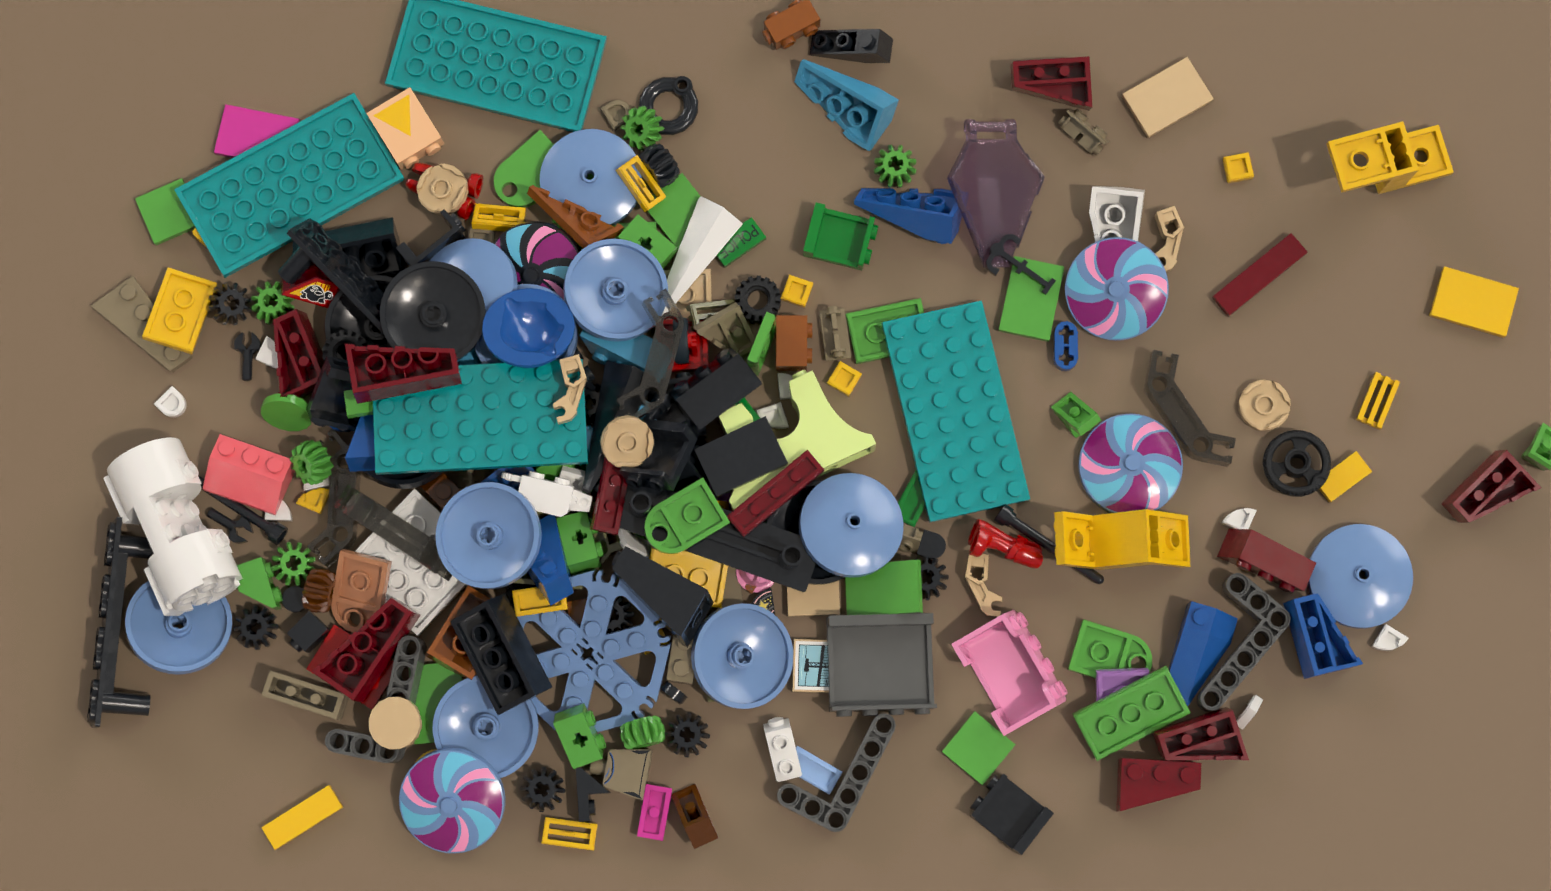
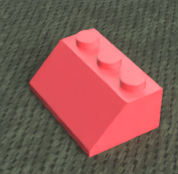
(248, 474)

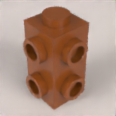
(787, 26)

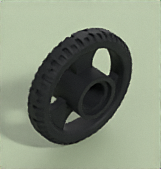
(1314, 478)

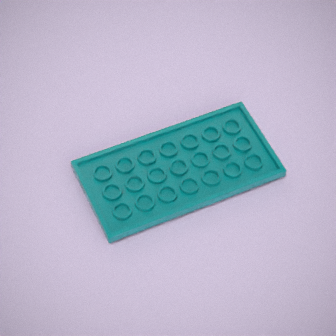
(497, 62)
(296, 175)
(955, 411)
(488, 422)

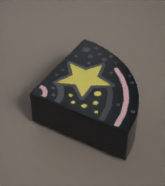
(765, 600)

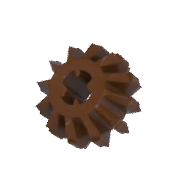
(318, 590)

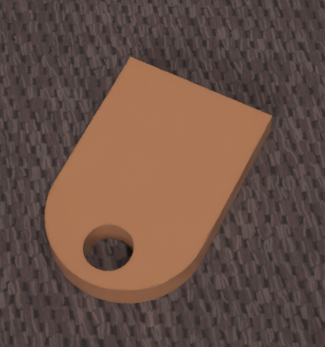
(359, 587)

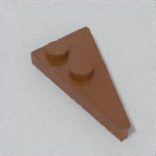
(579, 223)

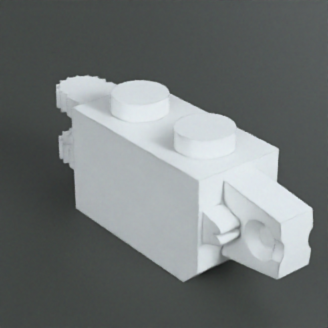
(550, 496)

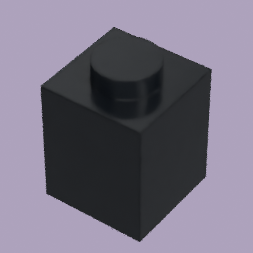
(308, 633)

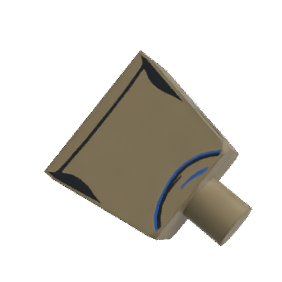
(625, 771)

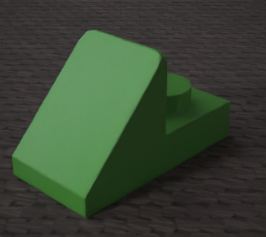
(1075, 414)
(1540, 449)

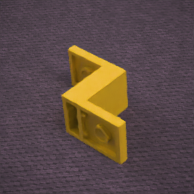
(1389, 158)
(1121, 539)

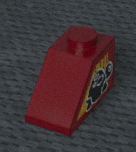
(311, 287)

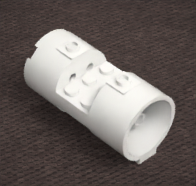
(189, 562)

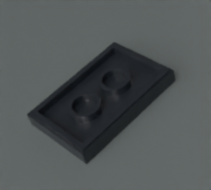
(741, 456)

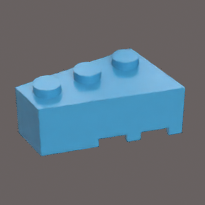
(628, 352)

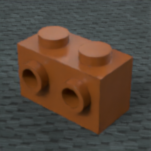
(792, 342)

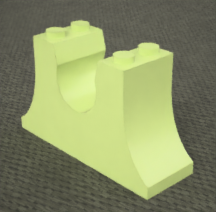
(818, 431)

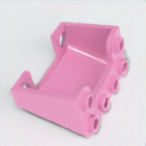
(1011, 670)

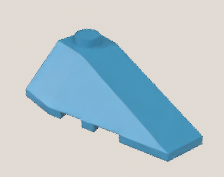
(855, 105)

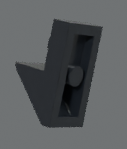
(585, 787)

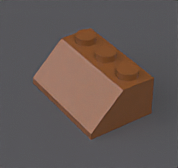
(446, 647)

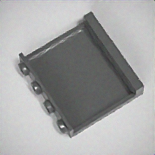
(880, 663)

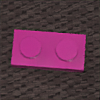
(654, 812)

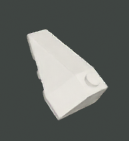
(1116, 212)

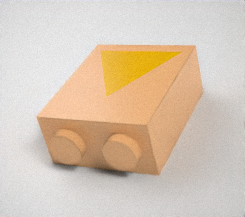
(406, 129)

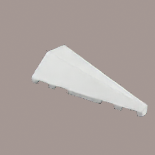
(704, 238)

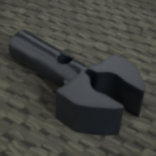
(247, 357)
(231, 525)

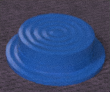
(528, 328)

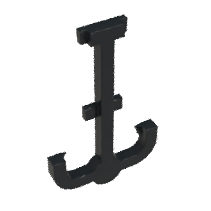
(998, 250)

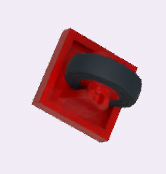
(692, 347)

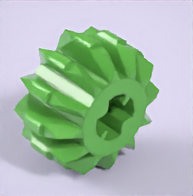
(651, 128)
(888, 172)
(262, 304)
(311, 462)
(301, 568)
(642, 732)

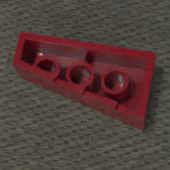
(400, 370)
(368, 651)

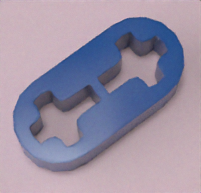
(1059, 346)

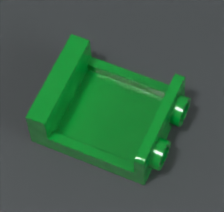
(839, 238)

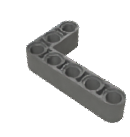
(1247, 645)
(396, 686)
(848, 782)

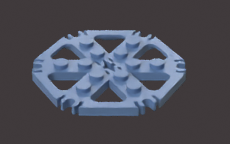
(611, 646)

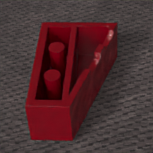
(1055, 80)
(297, 354)
(1490, 486)
(1266, 559)
(1202, 738)
(1154, 780)

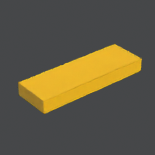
(302, 817)

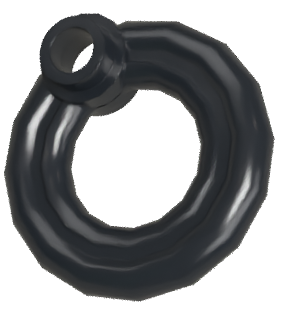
(688, 96)

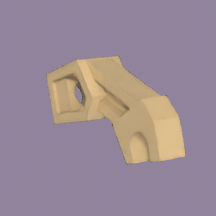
(1172, 243)
(573, 396)
(982, 595)

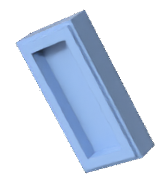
(817, 771)

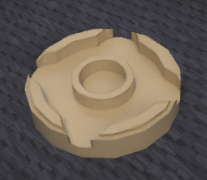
(442, 189)
(1264, 405)
(627, 441)
(395, 723)

